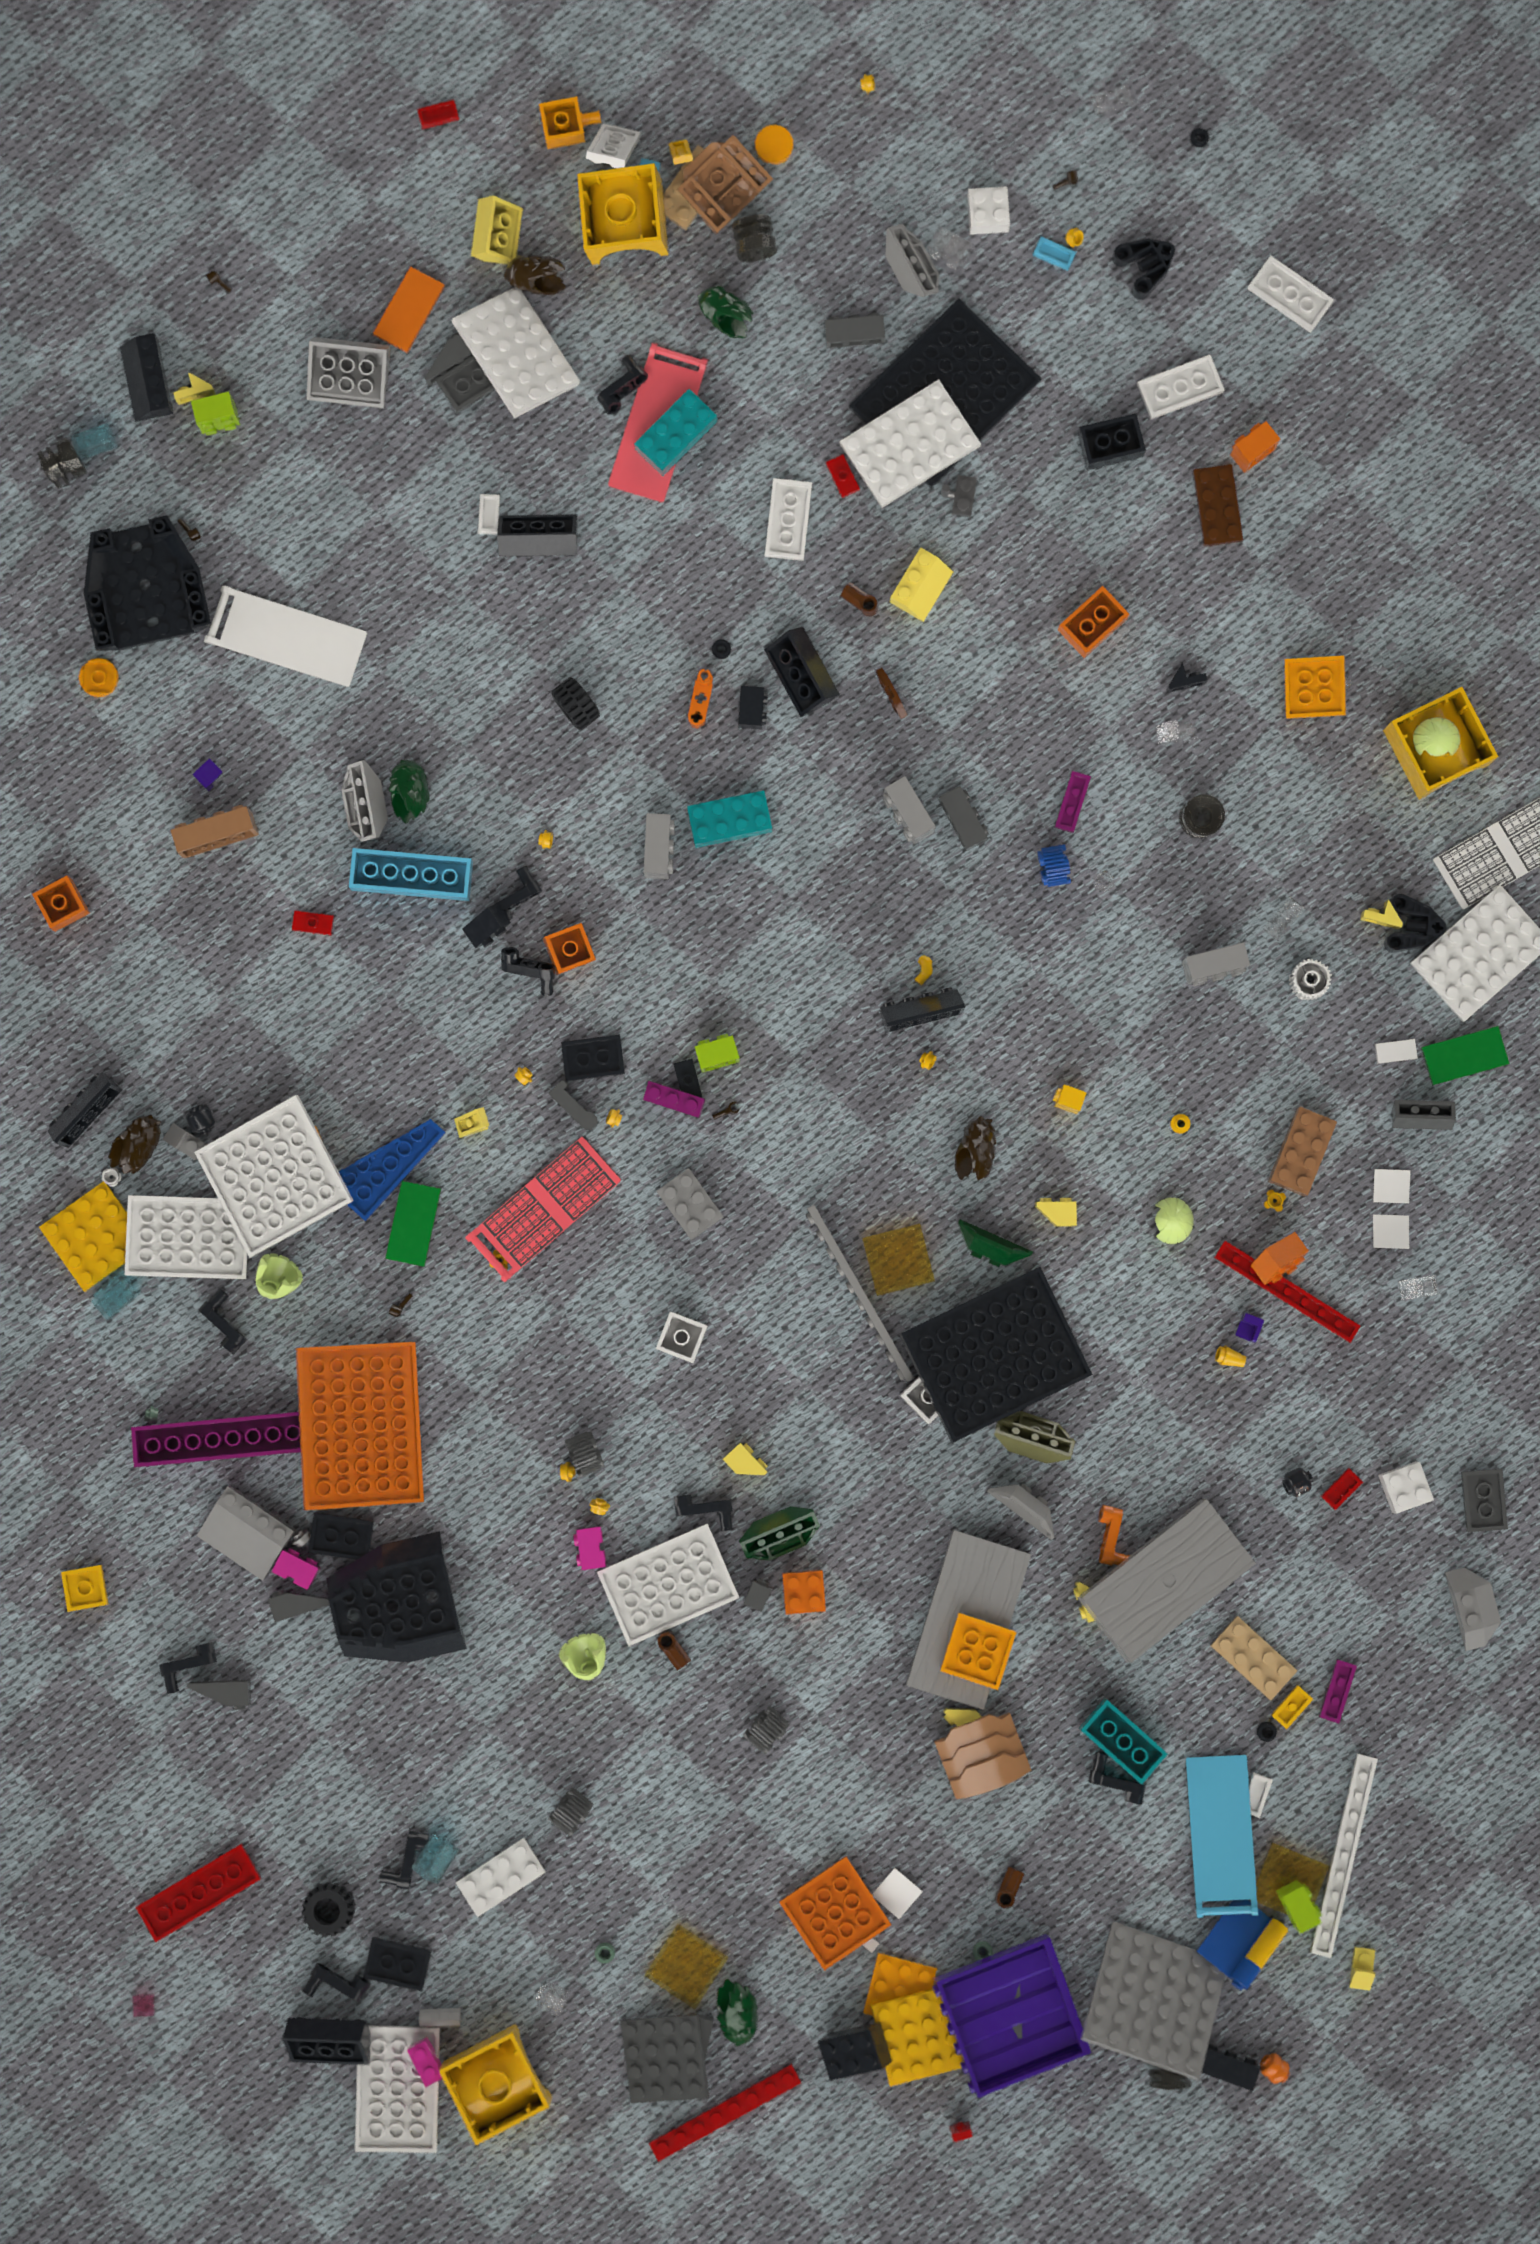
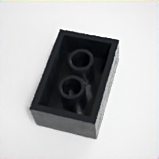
(1111, 441)
(855, 2051)

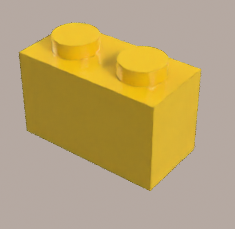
(1069, 1099)

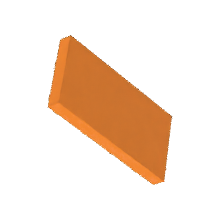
(409, 309)

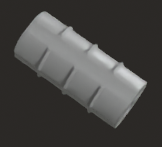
(440, 2017)

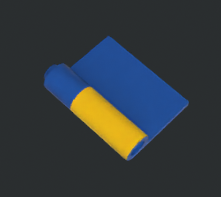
(1242, 1944)

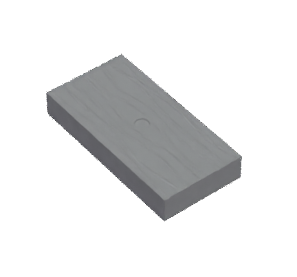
(1166, 1580)
(976, 1581)

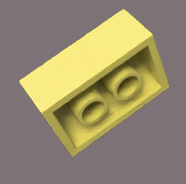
(496, 230)
(921, 584)

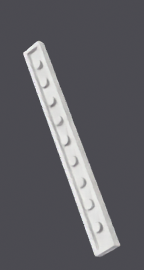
(1344, 1855)

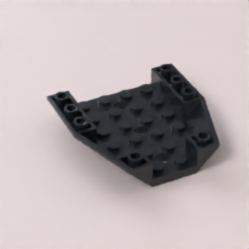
(113, 593)
(400, 1573)

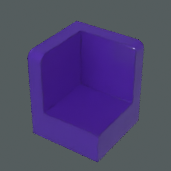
(207, 774)
(1249, 1327)

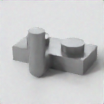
(962, 496)

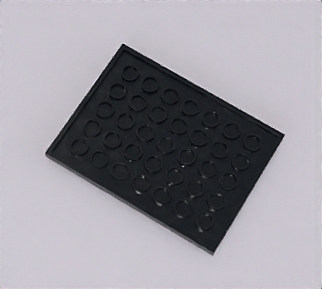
(971, 364)
(995, 1354)

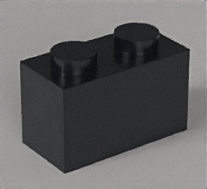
(751, 707)
(486, 926)

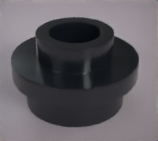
(1199, 132)
(721, 643)
(1266, 1738)

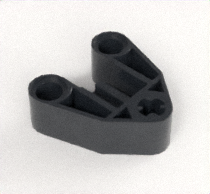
(1137, 250)
(1415, 909)

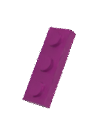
(1072, 802)
(674, 1099)
(1337, 1691)

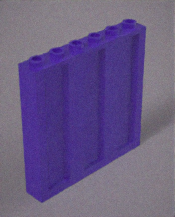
(984, 2010)

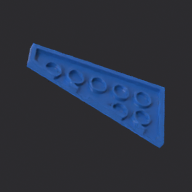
(380, 1172)

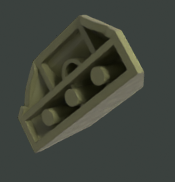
(1034, 1437)

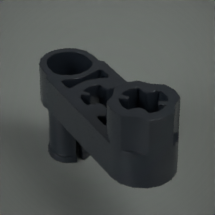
(611, 395)
(530, 889)
(522, 966)
(233, 1338)
(684, 1507)
(205, 1656)
(1133, 1789)
(415, 1842)
(353, 1990)

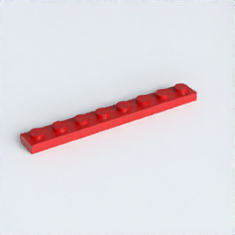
(1290, 1294)
(725, 2112)

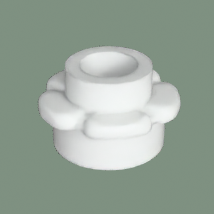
(106, 1176)

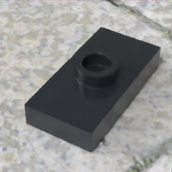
(687, 1077)

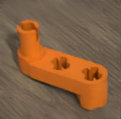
(701, 687)
(1112, 1518)

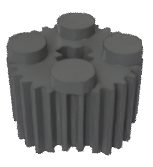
(584, 1453)
(766, 1729)
(571, 1811)

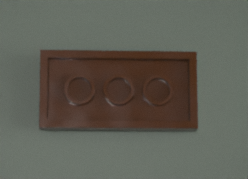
(1217, 505)

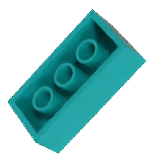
(675, 432)
(729, 819)
(1123, 1741)

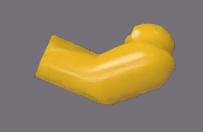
(926, 969)

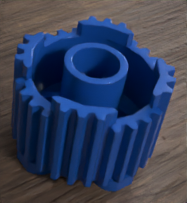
(1055, 866)

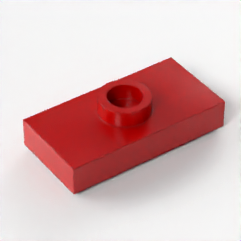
(438, 114)
(842, 476)
(312, 923)
(1341, 1488)
(961, 2131)

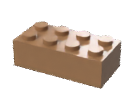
(214, 831)
(1302, 1151)

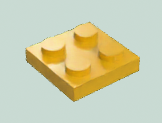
(84, 1588)

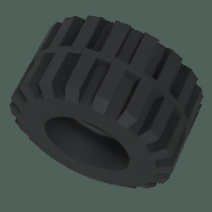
(575, 703)
(345, 1904)

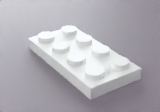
(613, 145)
(1290, 294)
(1180, 386)
(788, 519)
(500, 1877)

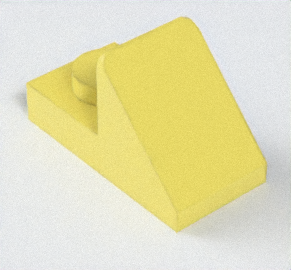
(198, 390)
(1388, 917)
(472, 1122)
(1362, 1968)

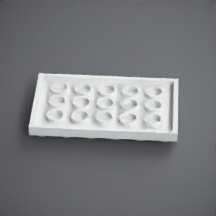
(516, 351)
(910, 443)
(1480, 953)
(182, 1239)
(668, 1584)
(391, 2099)

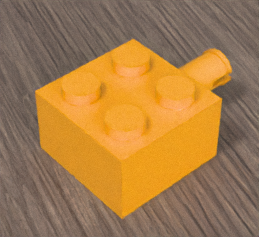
(564, 122)

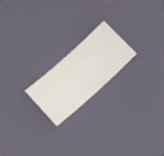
(1391, 1230)
(896, 1895)

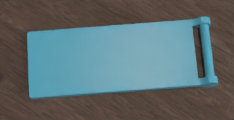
(1221, 1833)

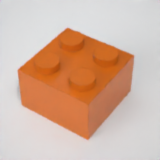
(1255, 446)
(61, 903)
(569, 948)
(1280, 1259)
(804, 1592)

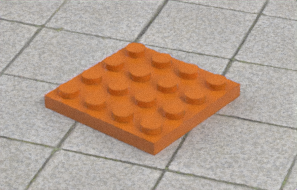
(835, 1913)

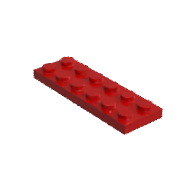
(198, 1893)

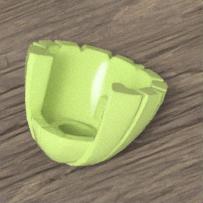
(1436, 737)
(1173, 1220)
(277, 1276)
(584, 1655)

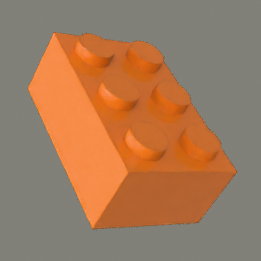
(1093, 622)

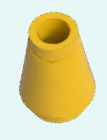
(1229, 1357)

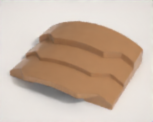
(722, 182)
(982, 1755)

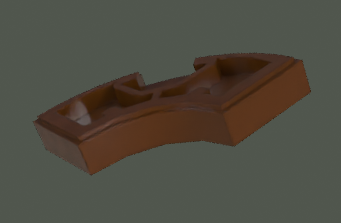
(891, 693)

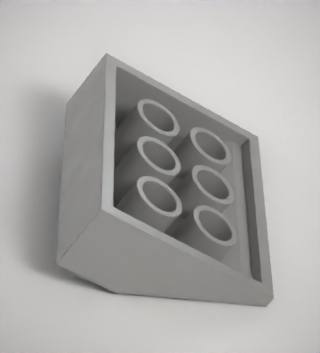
(347, 372)
(246, 1532)

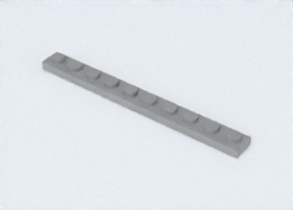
(863, 1301)

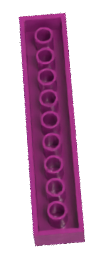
(216, 1439)

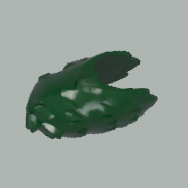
(725, 311)
(408, 790)
(736, 2012)

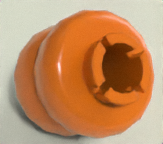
(1274, 2068)

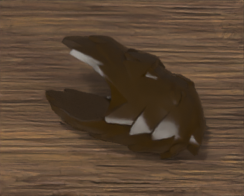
(535, 274)
(135, 1144)
(976, 1149)

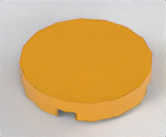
(774, 144)
(98, 683)

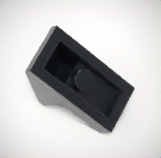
(1181, 681)

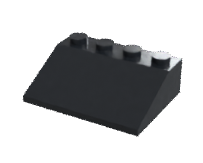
(921, 1010)
(84, 1110)

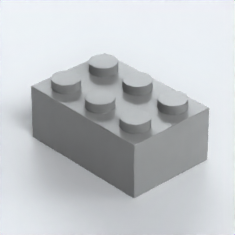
(908, 811)
(658, 846)
(1216, 964)
(690, 1204)

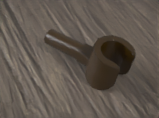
(1072, 179)
(214, 277)
(193, 533)
(726, 1111)
(397, 1310)

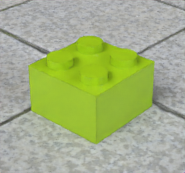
(215, 413)
(717, 1053)
(1298, 1906)

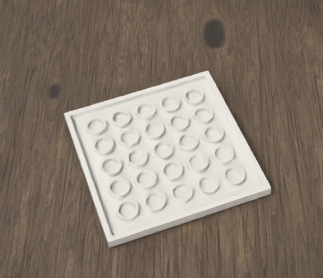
(273, 1176)

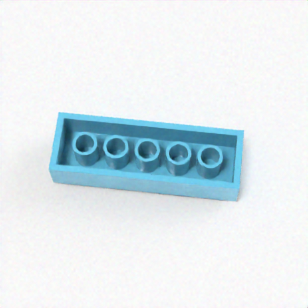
(411, 874)

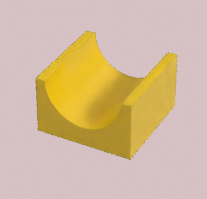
(622, 211)
(1430, 772)
(494, 2085)

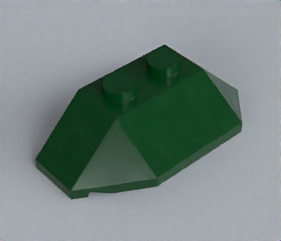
(991, 1246)
(779, 1533)

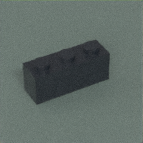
(1230, 2068)

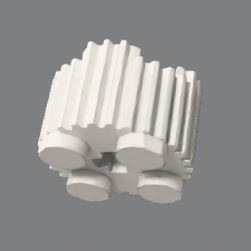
(1302, 987)

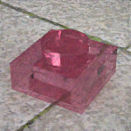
(143, 2005)

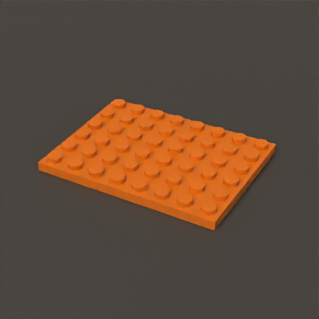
(359, 1425)

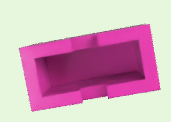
(589, 1548)
(302, 1570)
(425, 2061)

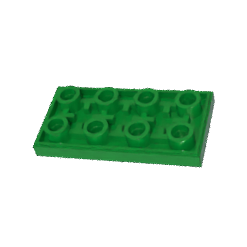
(1465, 1055)
(413, 1223)

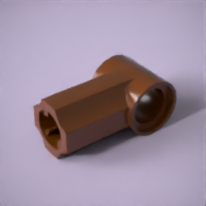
(859, 598)
(674, 1651)
(1010, 1885)

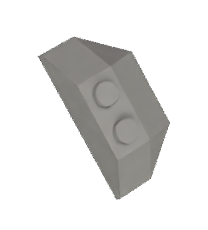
(910, 262)
(364, 801)
(1026, 1506)
(1473, 1607)

